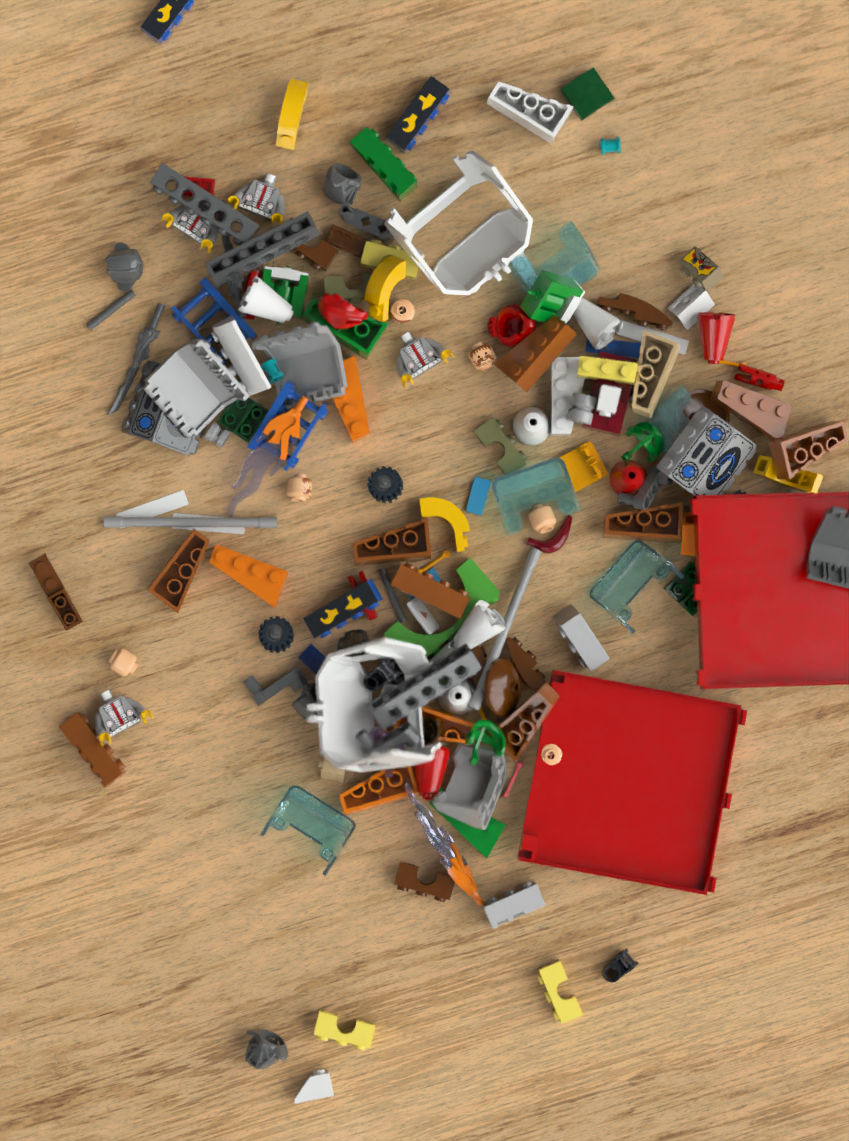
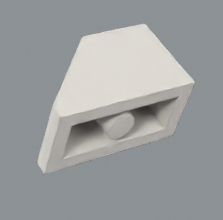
(608, 400)
(316, 1087)

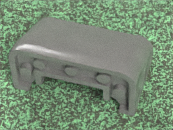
(473, 788)

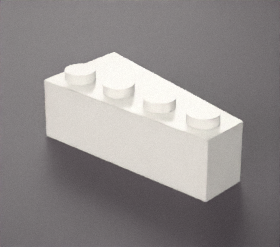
(530, 110)
(563, 384)

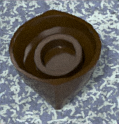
(431, 729)

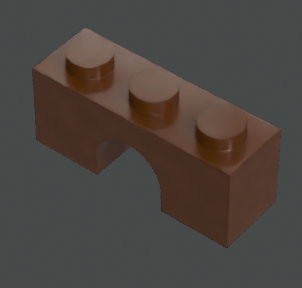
(320, 256)
(407, 879)

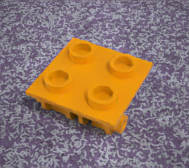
(584, 466)

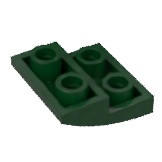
(587, 94)
(243, 418)
(682, 589)

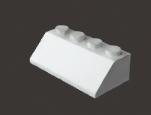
(240, 355)

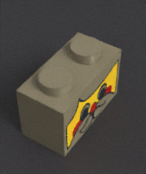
(700, 269)

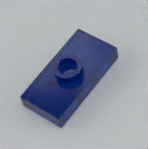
(312, 658)

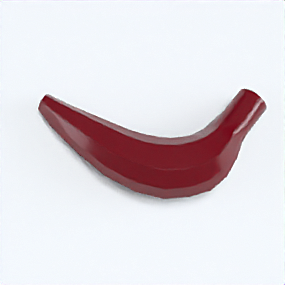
(556, 542)

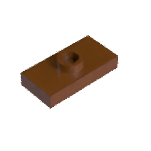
(346, 240)

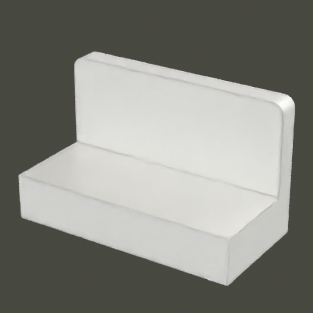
(689, 304)

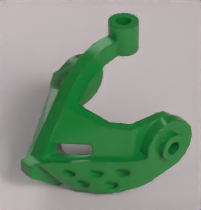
(645, 441)
(497, 740)

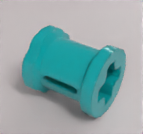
(610, 145)
(272, 371)

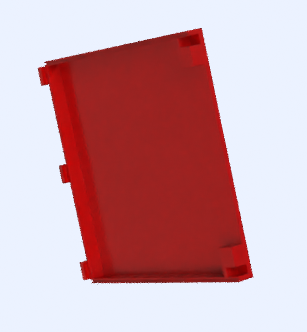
(754, 601)
(633, 784)

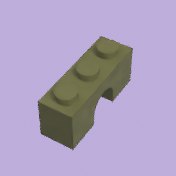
(336, 285)
(491, 433)

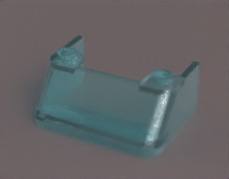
(628, 578)
(313, 819)

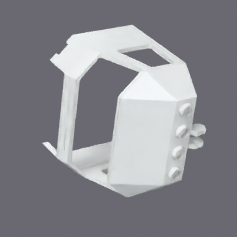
(485, 248)
(345, 712)

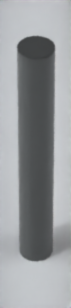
(111, 309)
(392, 595)

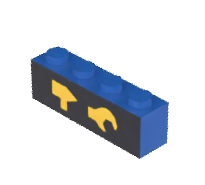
(164, 17)
(417, 115)
(343, 608)

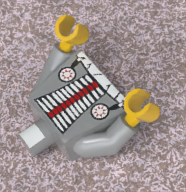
(260, 199)
(192, 226)
(419, 357)
(117, 716)

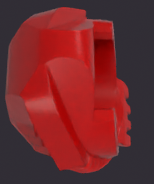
(340, 312)
(511, 325)

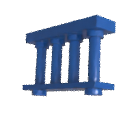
(219, 305)
(277, 408)

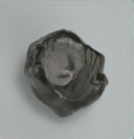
(351, 639)

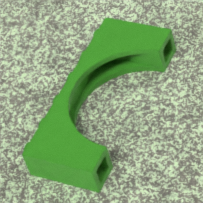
(478, 588)

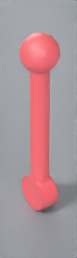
(519, 764)

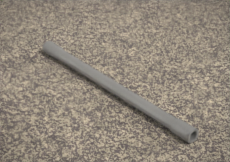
(119, 522)
(530, 564)

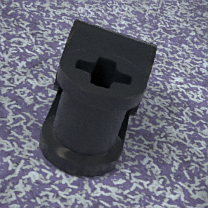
(380, 675)
(620, 965)

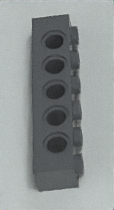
(166, 174)
(262, 248)
(427, 677)

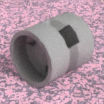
(581, 408)

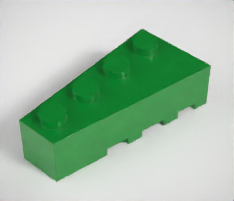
(384, 163)
(357, 338)
(481, 839)

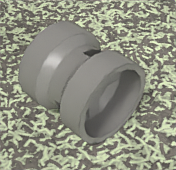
(214, 431)

